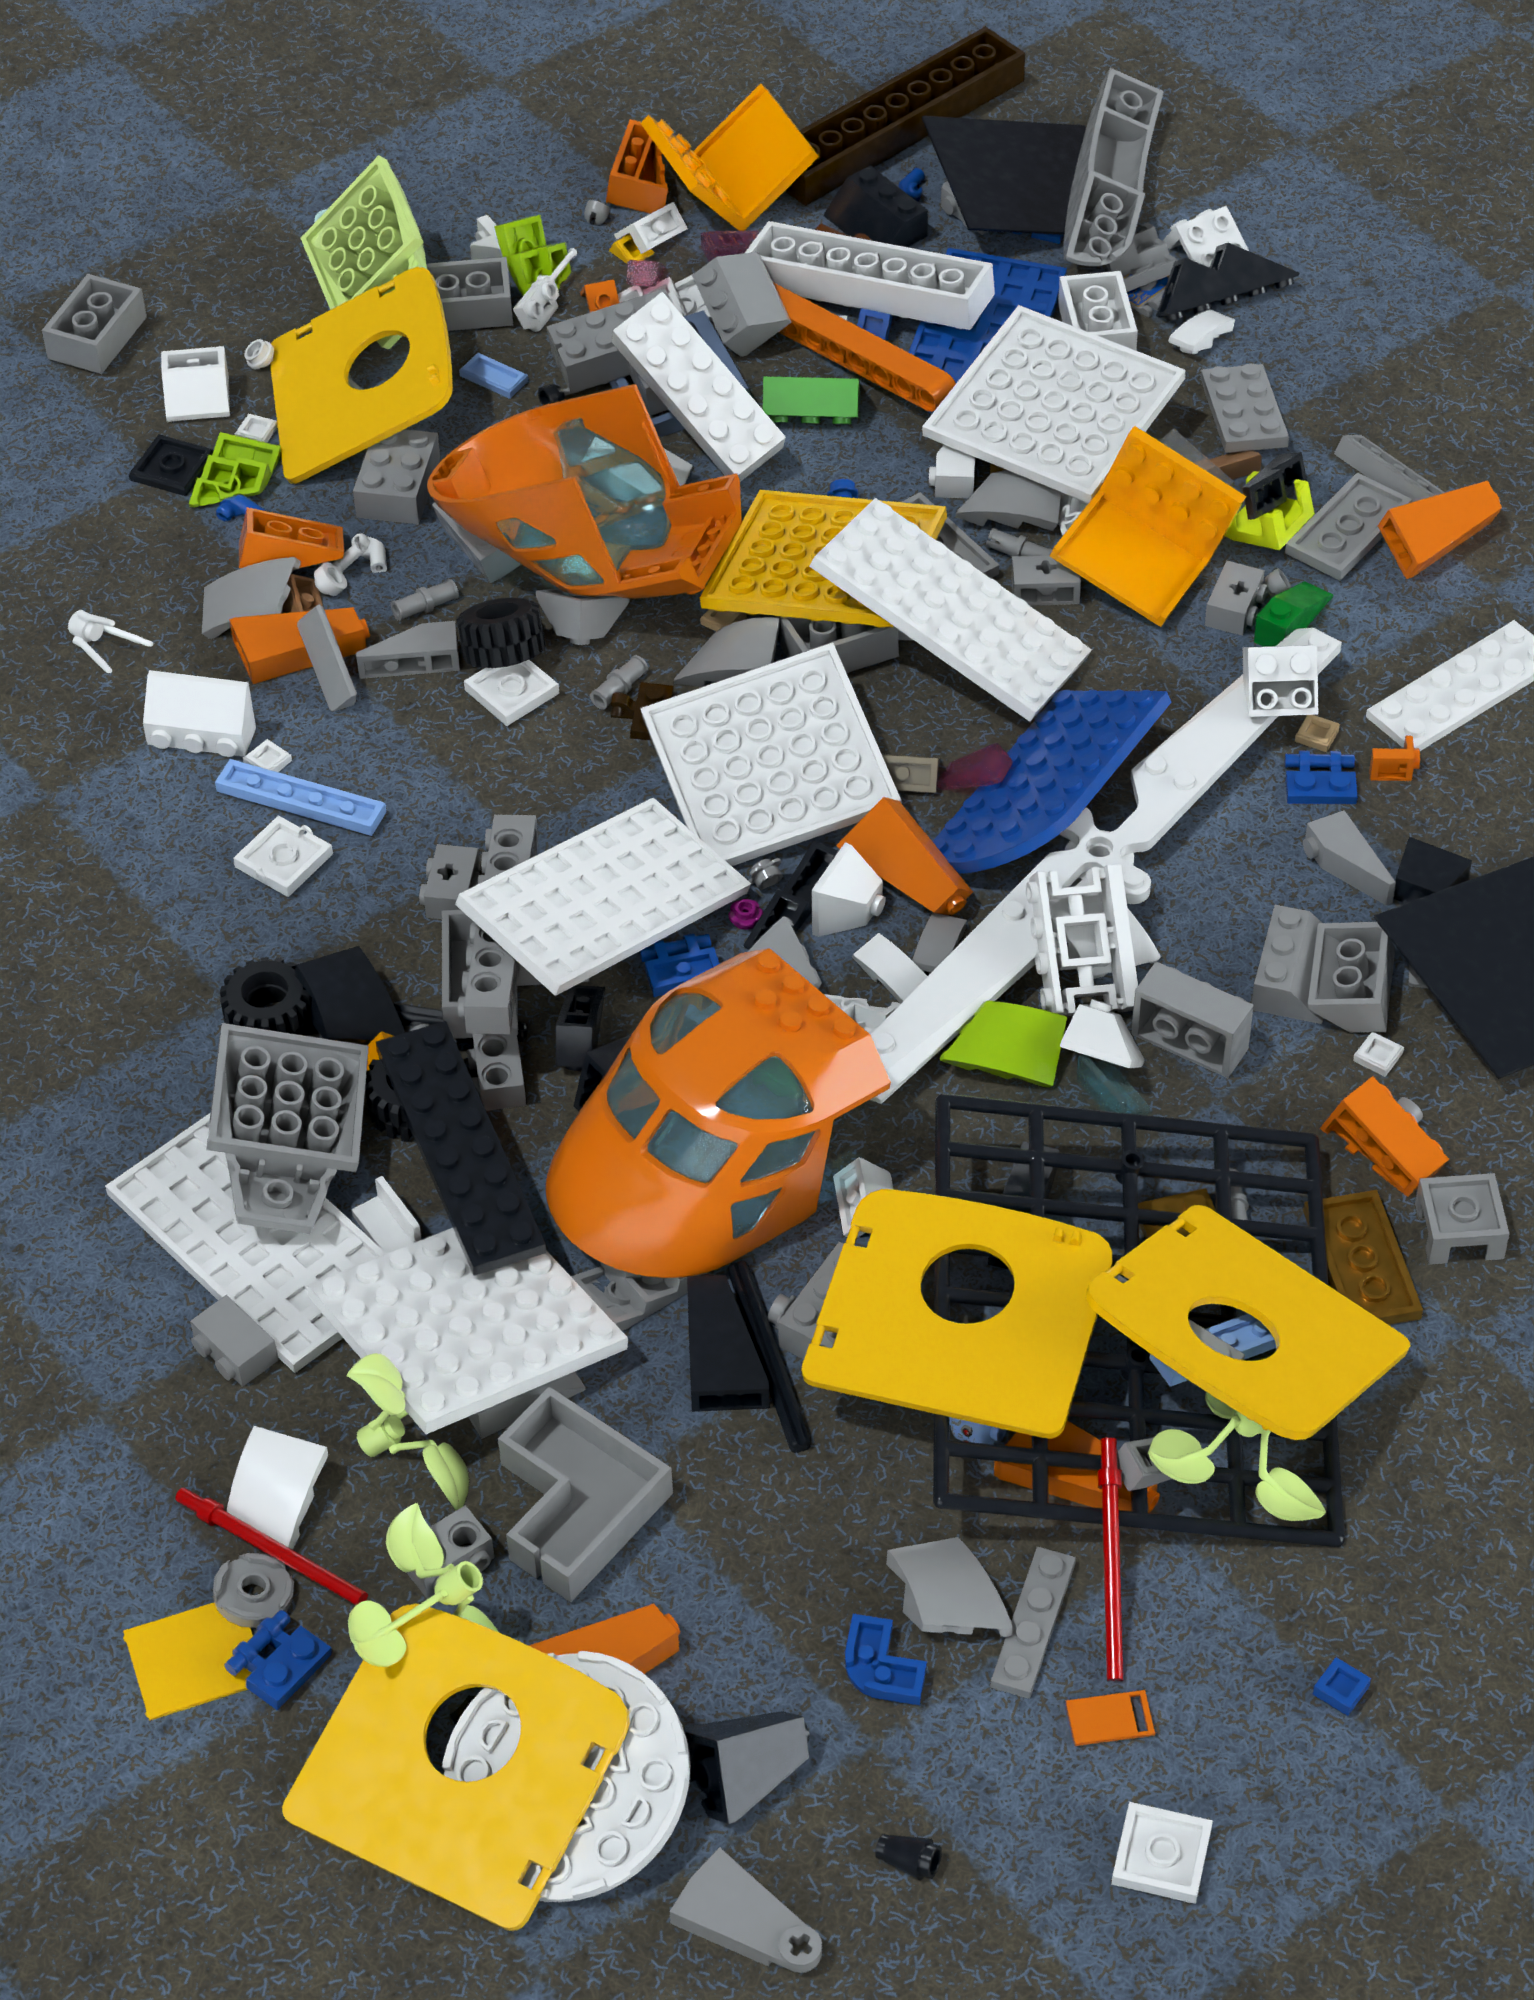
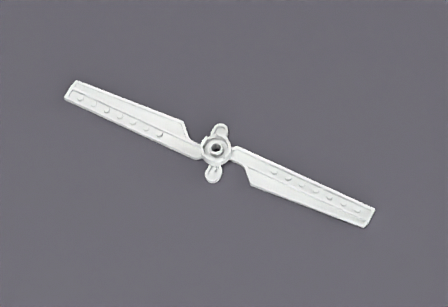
(1003, 945)

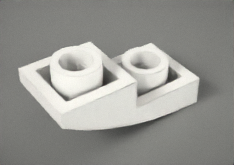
(1200, 330)
(890, 966)

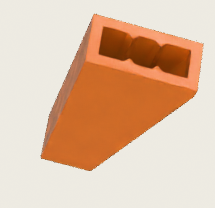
(1436, 525)
(274, 647)
(907, 858)
(1068, 1483)
(636, 1637)

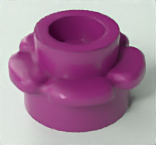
(743, 919)

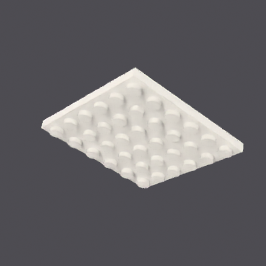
(1052, 402)
(770, 756)
(461, 1335)

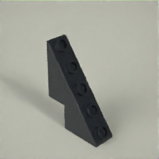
(1229, 274)

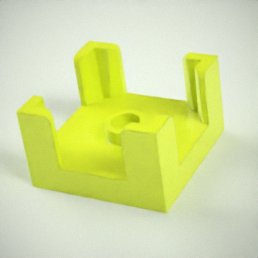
(1277, 525)

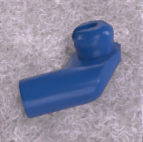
(910, 183)
(235, 506)

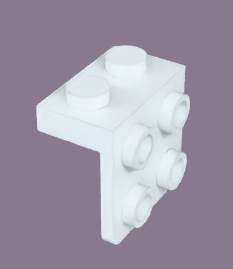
(1204, 234)

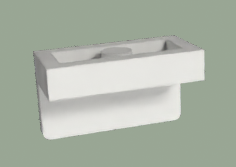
(655, 228)
(855, 1183)
(387, 1219)

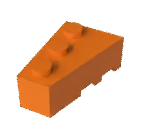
(638, 172)
(1386, 1136)

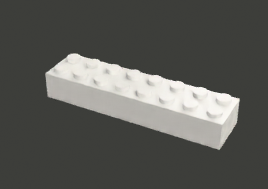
(876, 275)

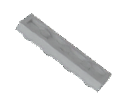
(1033, 1622)

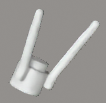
(90, 627)

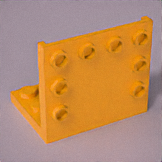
(742, 161)
(1149, 527)

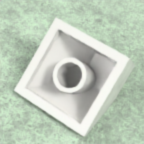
(846, 894)
(1102, 1035)

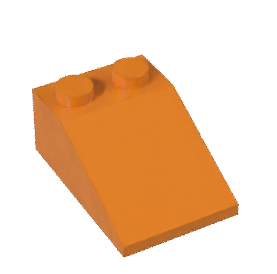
(278, 536)

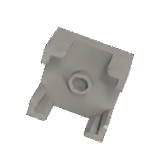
(1462, 1213)

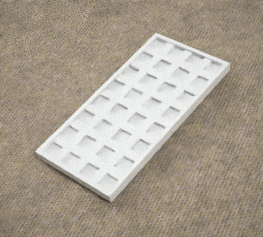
(951, 608)
(602, 895)
(188, 1208)

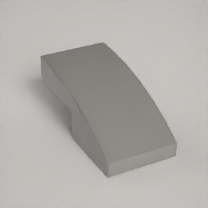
(938, 940)

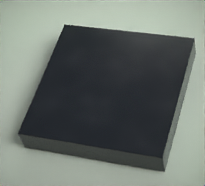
(171, 465)

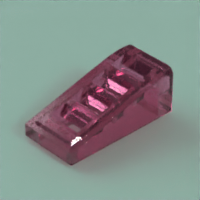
(725, 243)
(644, 273)
(977, 769)

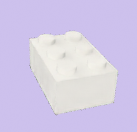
(1098, 306)

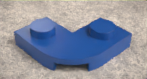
(874, 1670)

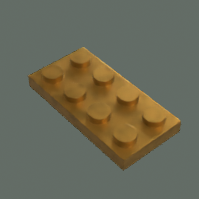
(1366, 1258)

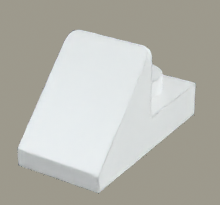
(486, 240)

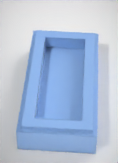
(493, 375)

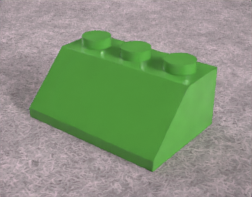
(811, 399)

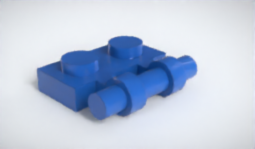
(1320, 786)
(677, 961)
(286, 1668)

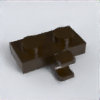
(627, 708)

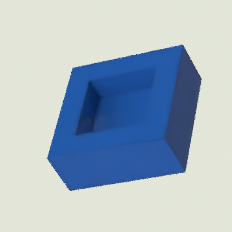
(875, 322)
(1341, 1686)

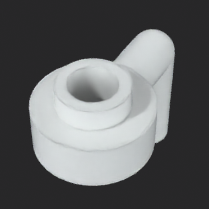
(330, 577)

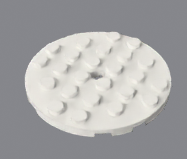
(636, 1798)

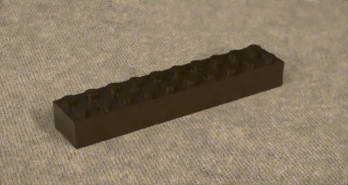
(892, 113)

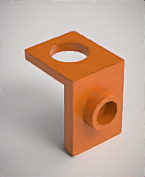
(600, 295)

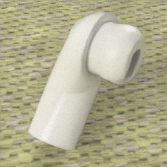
(373, 551)

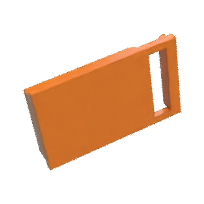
(1107, 1718)

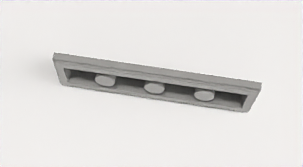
(1384, 468)

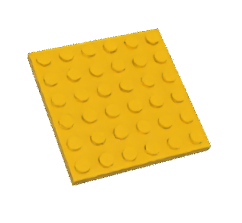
(772, 553)

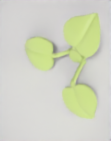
(384, 1386)
(1185, 1461)
(416, 1549)

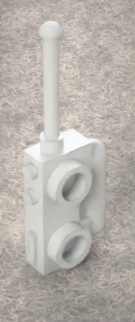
(540, 300)

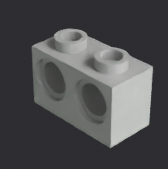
(498, 1070)
(452, 1531)

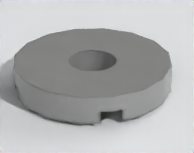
(252, 1569)

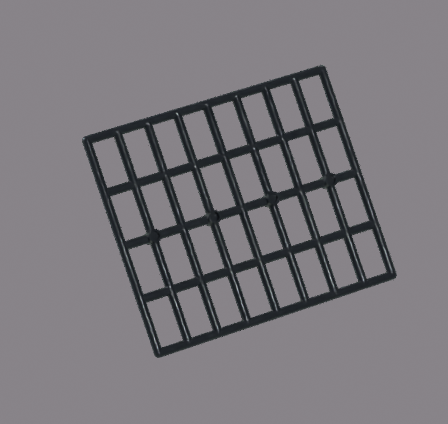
(1137, 1359)

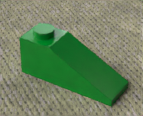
(1289, 611)

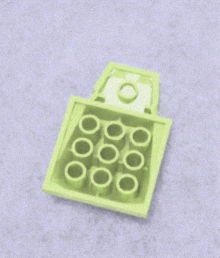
(365, 238)

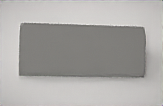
(327, 659)

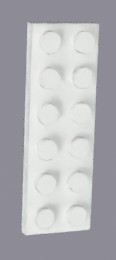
(1458, 688)

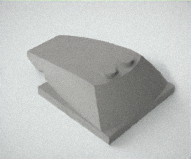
(286, 1121)

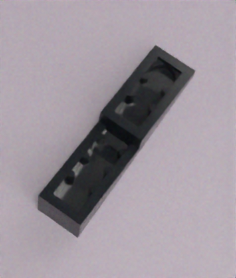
(1273, 484)
(796, 897)

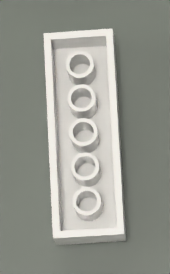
(698, 388)

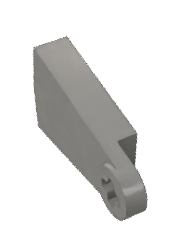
(743, 1916)

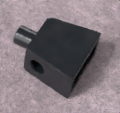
(1428, 870)

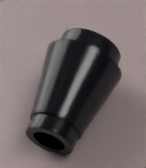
(911, 1855)

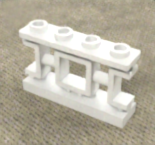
(1111, 938)

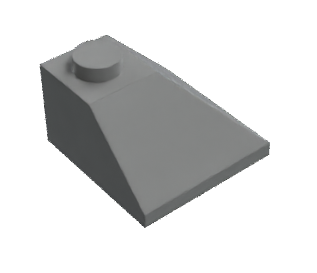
(580, 616)

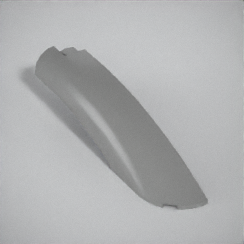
(1111, 171)

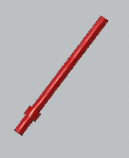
(1110, 1481)
(213, 1513)

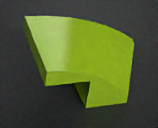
(528, 254)
(235, 468)
(1010, 1043)

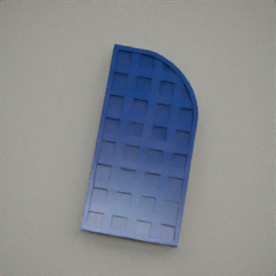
(1015, 284)
(1051, 777)

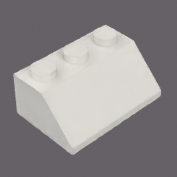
(198, 714)

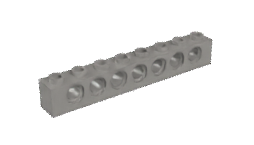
(492, 971)

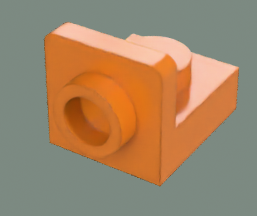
(1395, 763)

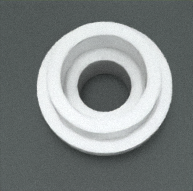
(259, 354)

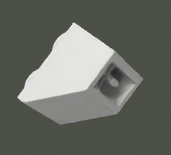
(195, 383)
(1281, 680)

